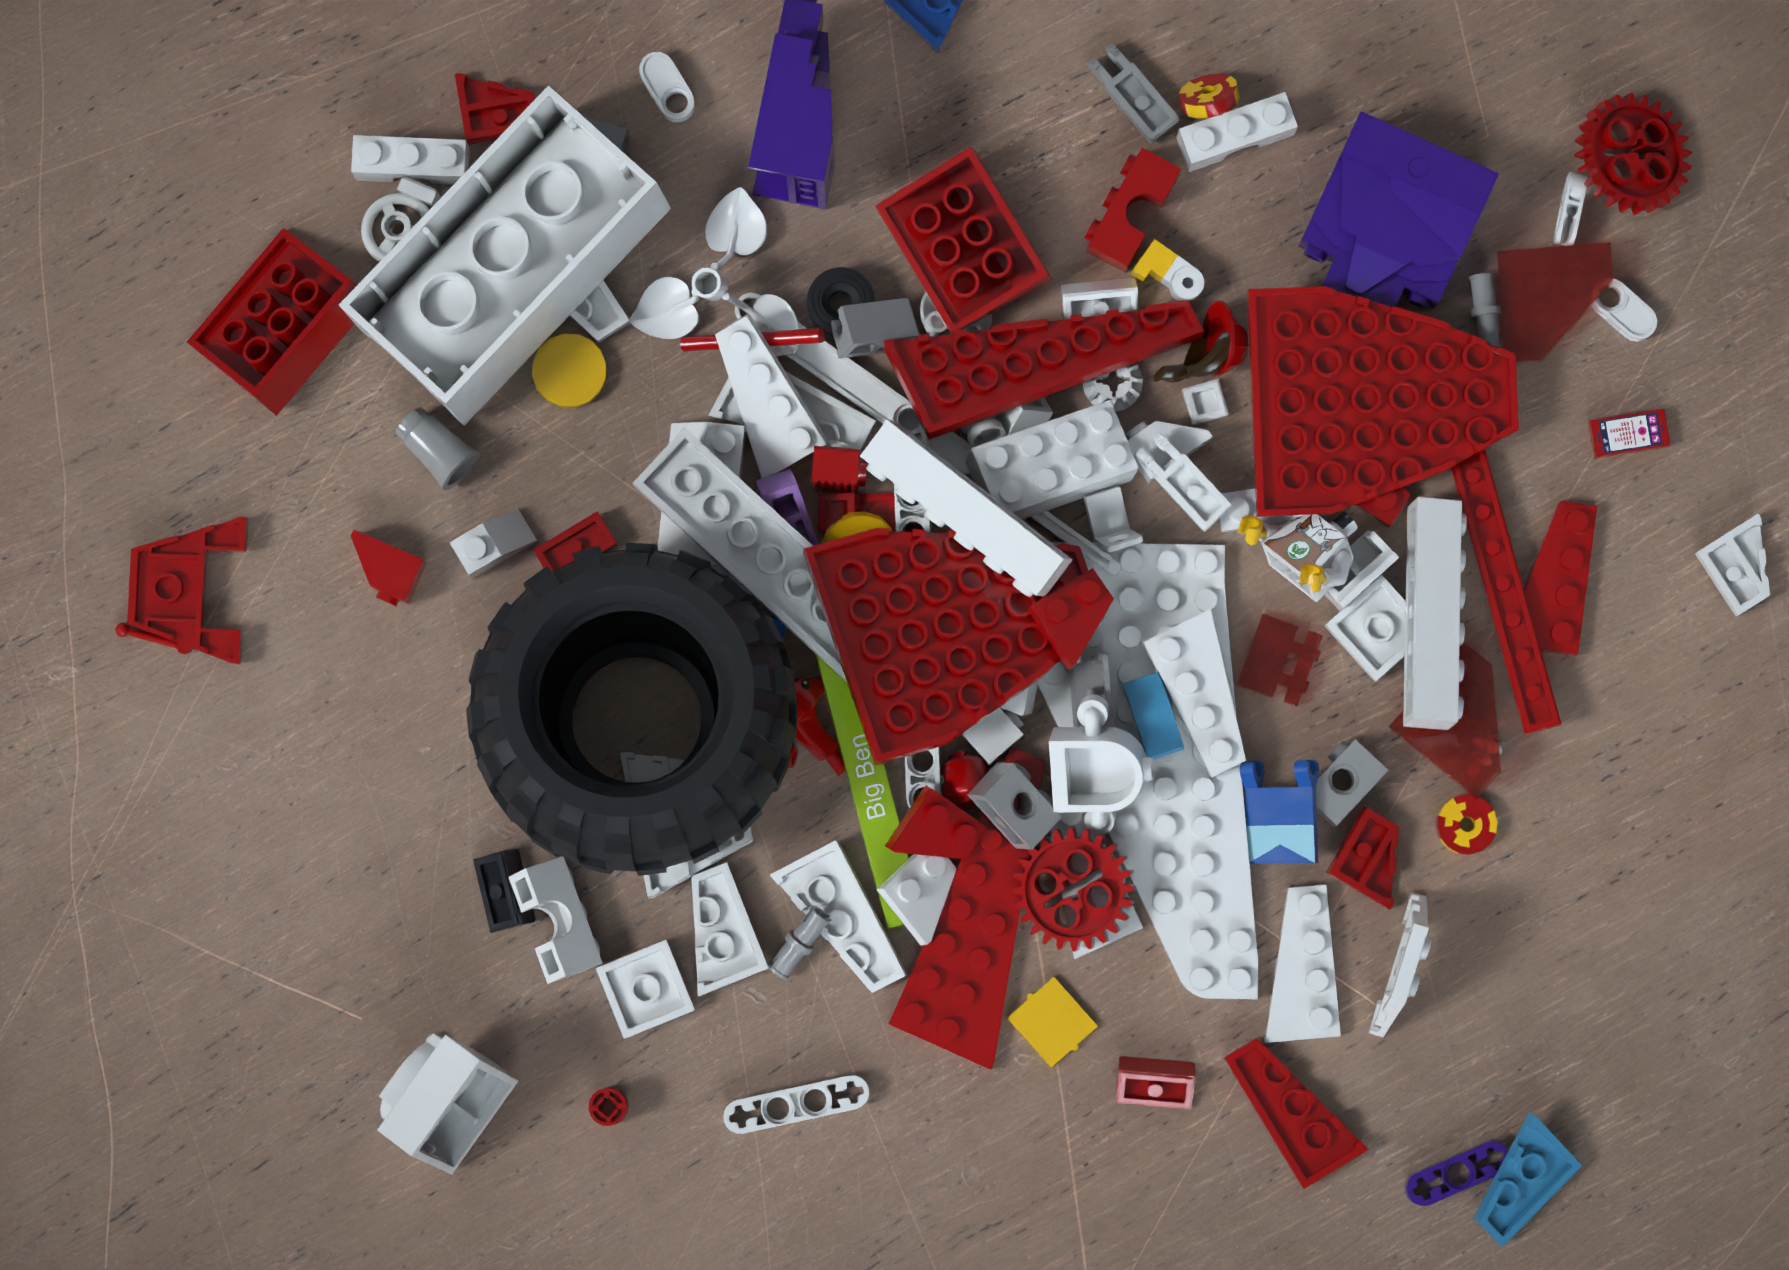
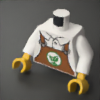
(1305, 549)

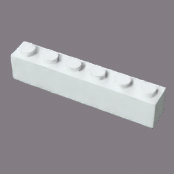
(965, 508)
(1433, 613)

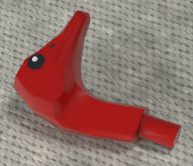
(809, 730)

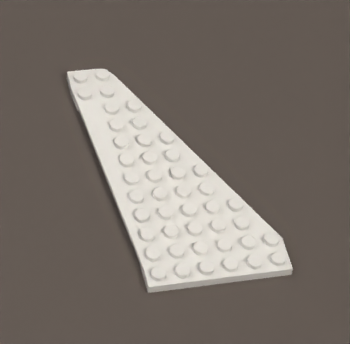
(1184, 827)

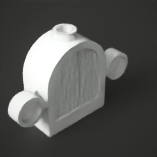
(1096, 767)

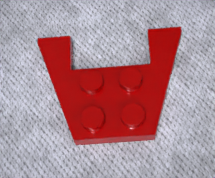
(170, 588)

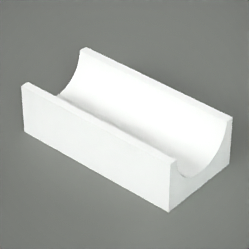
(506, 254)

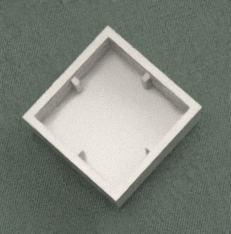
(442, 1101)

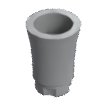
(437, 448)

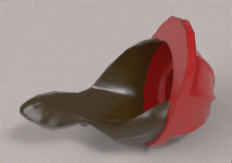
(1216, 353)

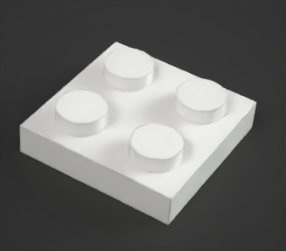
(1373, 628)
(645, 989)

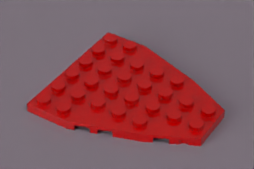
(1364, 398)
(927, 634)

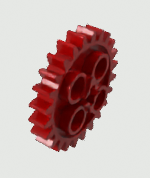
(1629, 121)
(1091, 918)

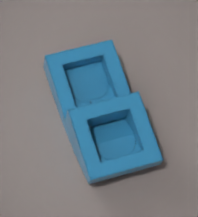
(1153, 716)

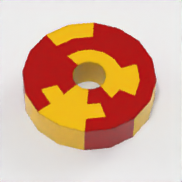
(1209, 96)
(1483, 821)

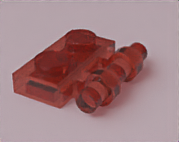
(1268, 656)

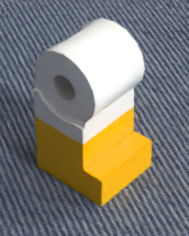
(1171, 270)

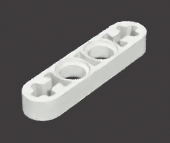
(797, 1108)

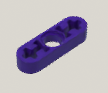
(1427, 1173)

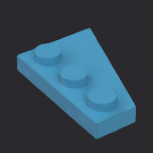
(1525, 1181)

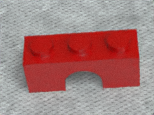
(1145, 179)

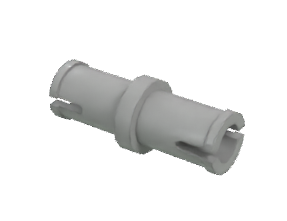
(1485, 308)
(799, 942)

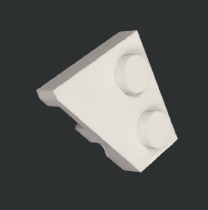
(1738, 565)
(919, 893)

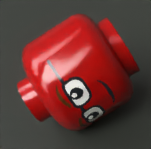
(960, 776)

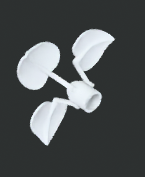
(667, 303)

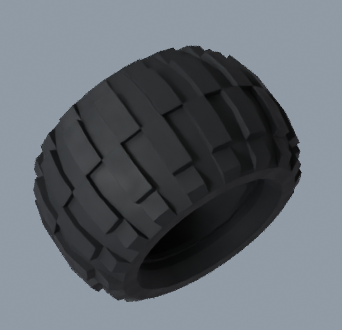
(610, 611)

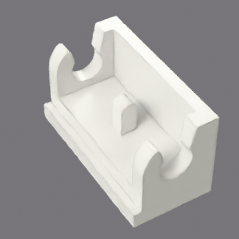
(1370, 560)

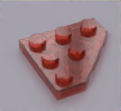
(1548, 294)
(1471, 746)

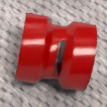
(614, 1105)

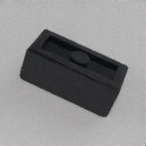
(496, 890)

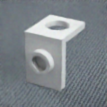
(1109, 520)

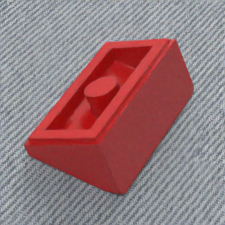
(1155, 1082)

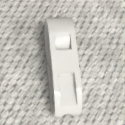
(664, 80)
(1570, 209)
(1630, 316)

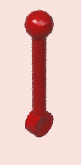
(123, 630)

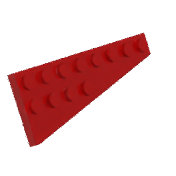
(990, 371)
(964, 971)

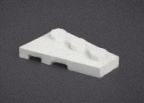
(723, 932)

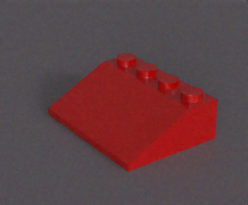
(963, 241)
(277, 322)

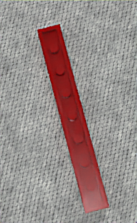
(1505, 594)

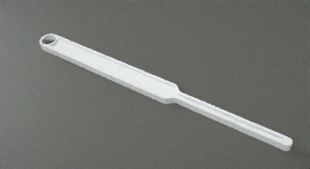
(880, 402)

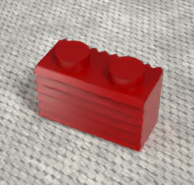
(838, 469)

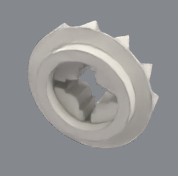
(1126, 392)

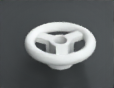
(391, 218)

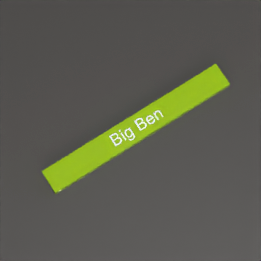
(867, 785)

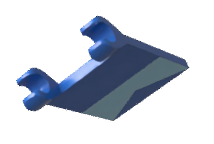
(1281, 819)

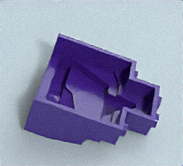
(795, 115)
(1395, 215)

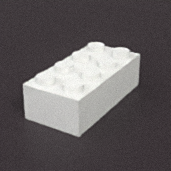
(1055, 461)

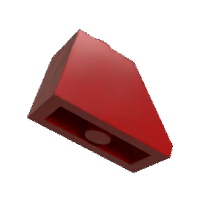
(388, 568)

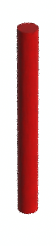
(773, 338)

